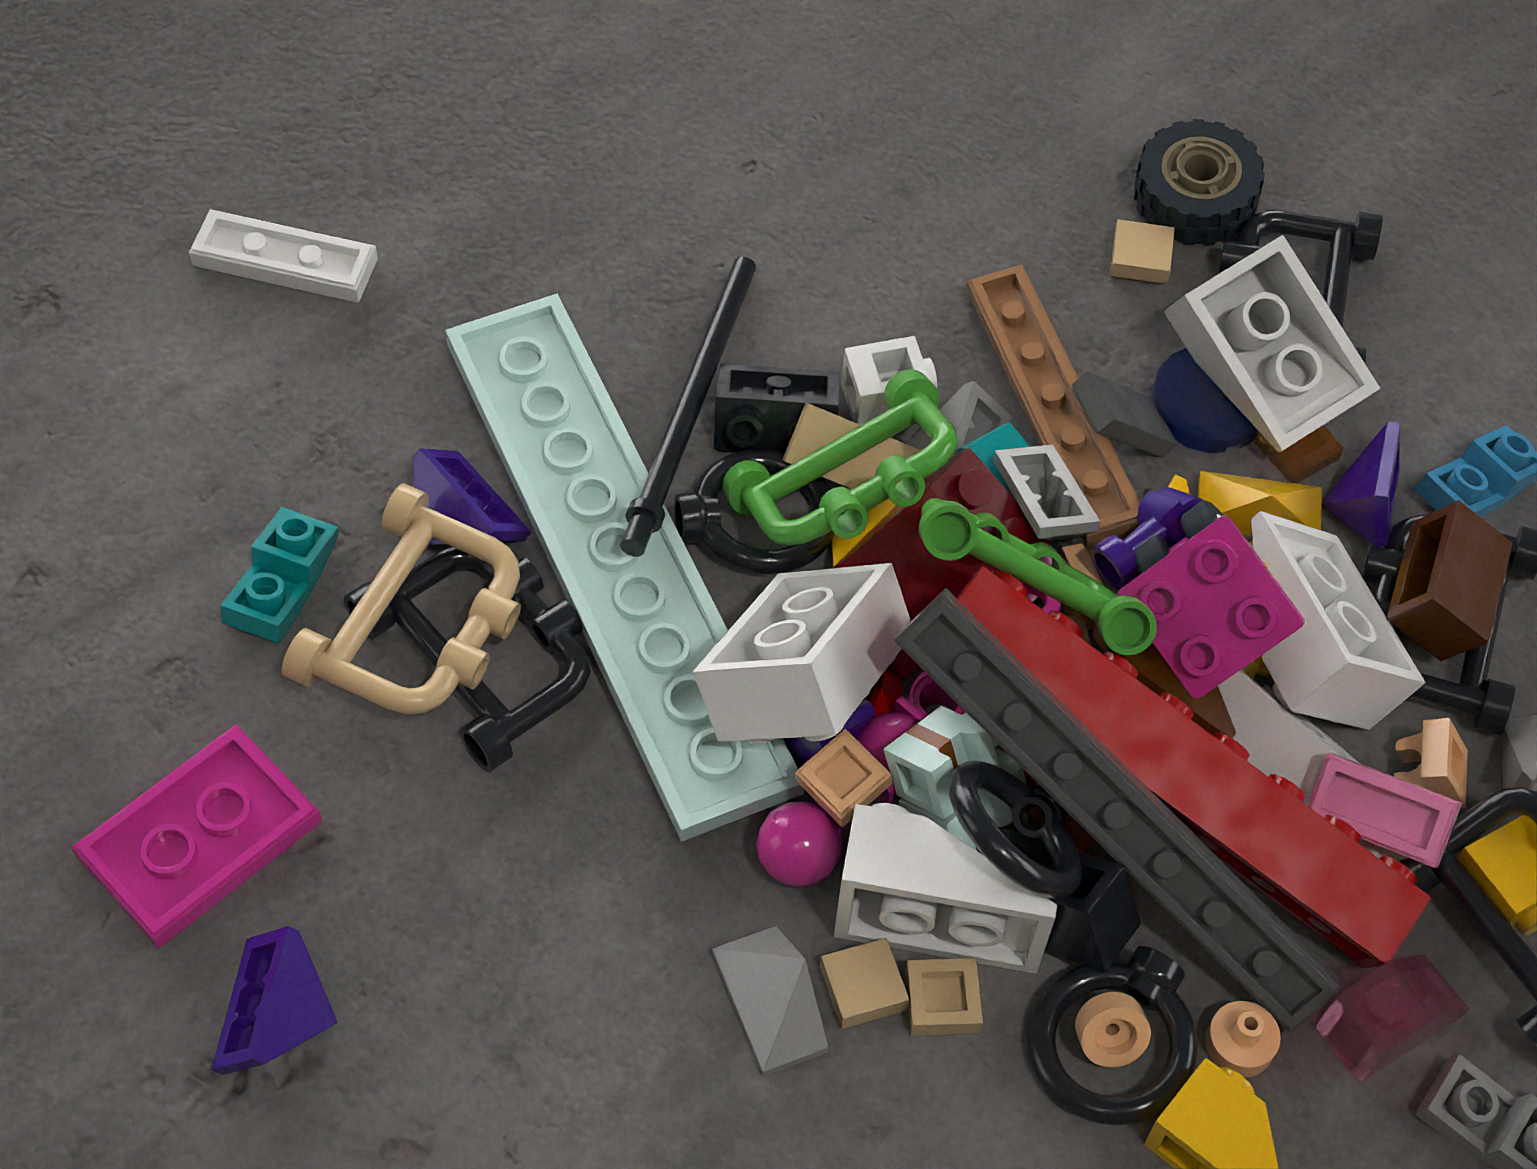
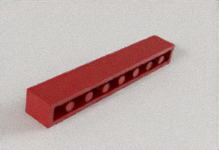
(1241, 814)

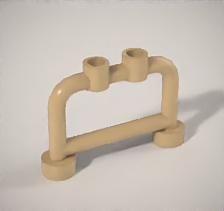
(461, 660)

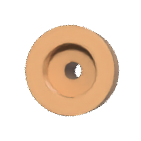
(1112, 1029)
(1243, 1038)

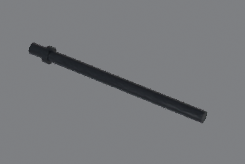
(646, 513)

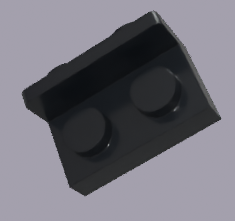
(763, 404)

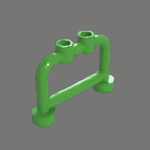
(910, 401)
(953, 532)

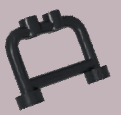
(1346, 241)
(554, 629)
(1473, 694)
(1474, 899)

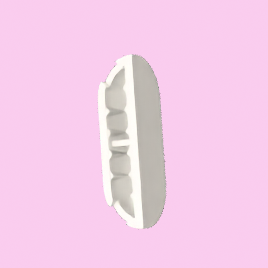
(1281, 739)

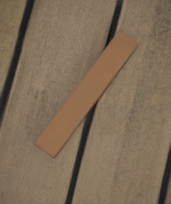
(1043, 386)

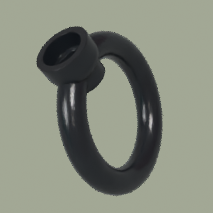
(699, 518)
(997, 847)
(1153, 983)

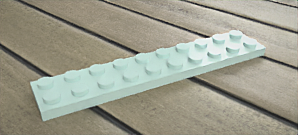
(640, 614)

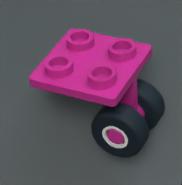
(1210, 600)

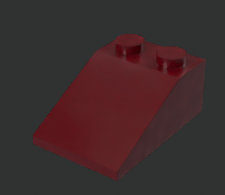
(919, 572)

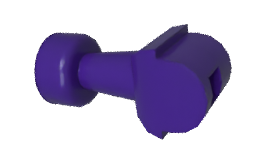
(1157, 515)

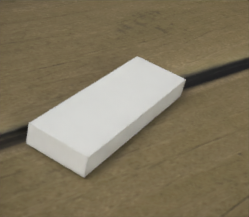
(283, 255)

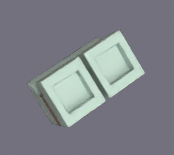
(928, 756)

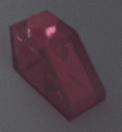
(1389, 1014)

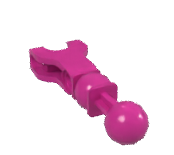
(800, 839)

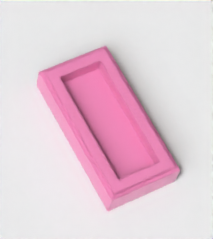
(1386, 809)

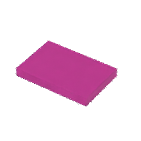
(196, 835)

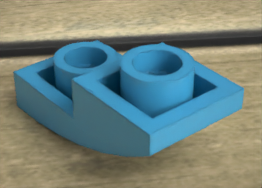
(1485, 475)

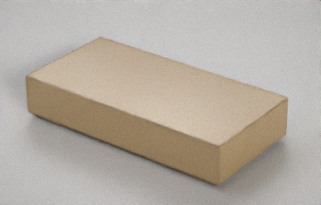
(821, 427)

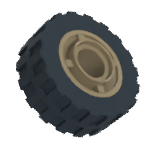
(1199, 181)

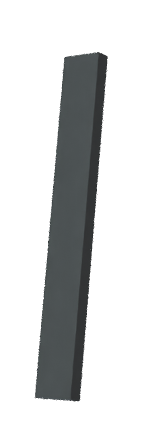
(1119, 811)

